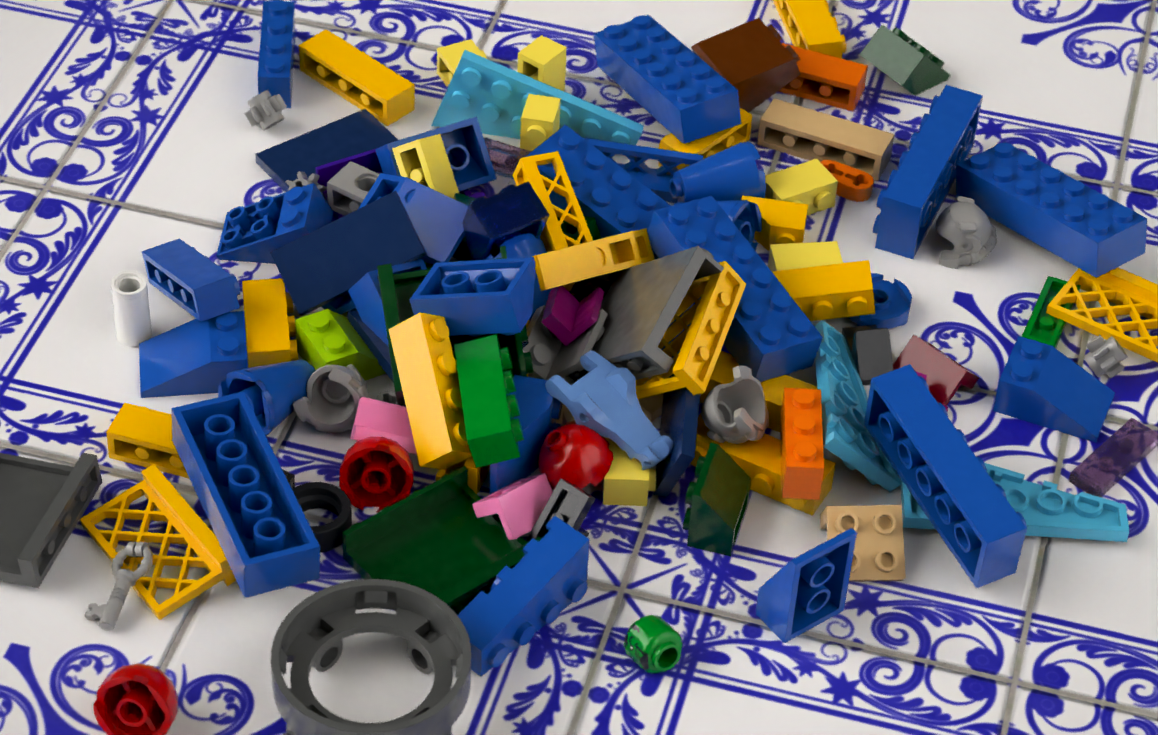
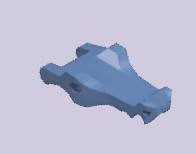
(609, 405)

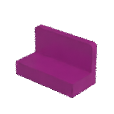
(569, 317)

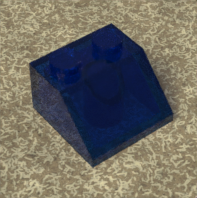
(501, 218)

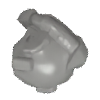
(968, 230)
(332, 398)
(736, 409)

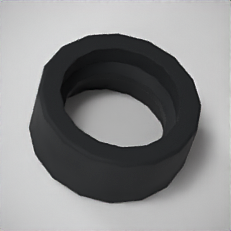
(331, 498)

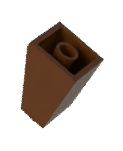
(750, 61)

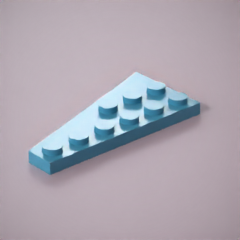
(499, 97)
(844, 411)
(1044, 508)

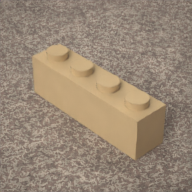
(824, 137)

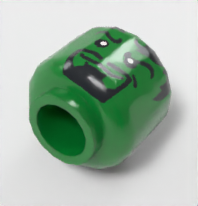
(653, 644)

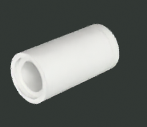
(131, 308)

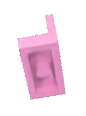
(383, 419)
(517, 504)

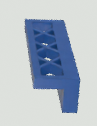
(654, 179)

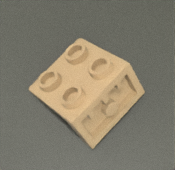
(878, 541)

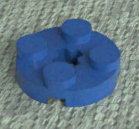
(892, 306)

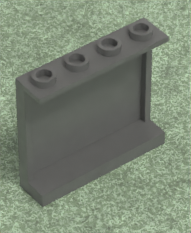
(642, 307)
(40, 511)

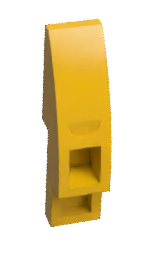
(593, 259)

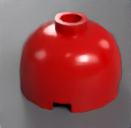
(575, 455)
(376, 473)
(136, 701)

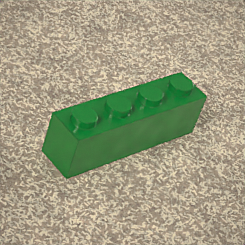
(487, 400)

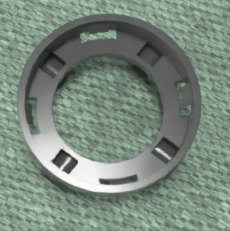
(315, 635)

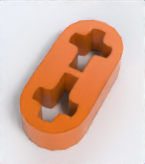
(852, 182)

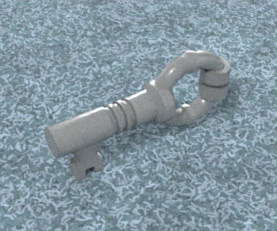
(125, 579)

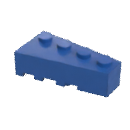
(527, 596)

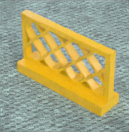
(1132, 295)
(700, 341)
(181, 519)

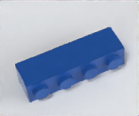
(277, 49)
(191, 279)

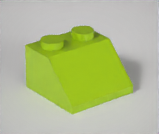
(330, 340)

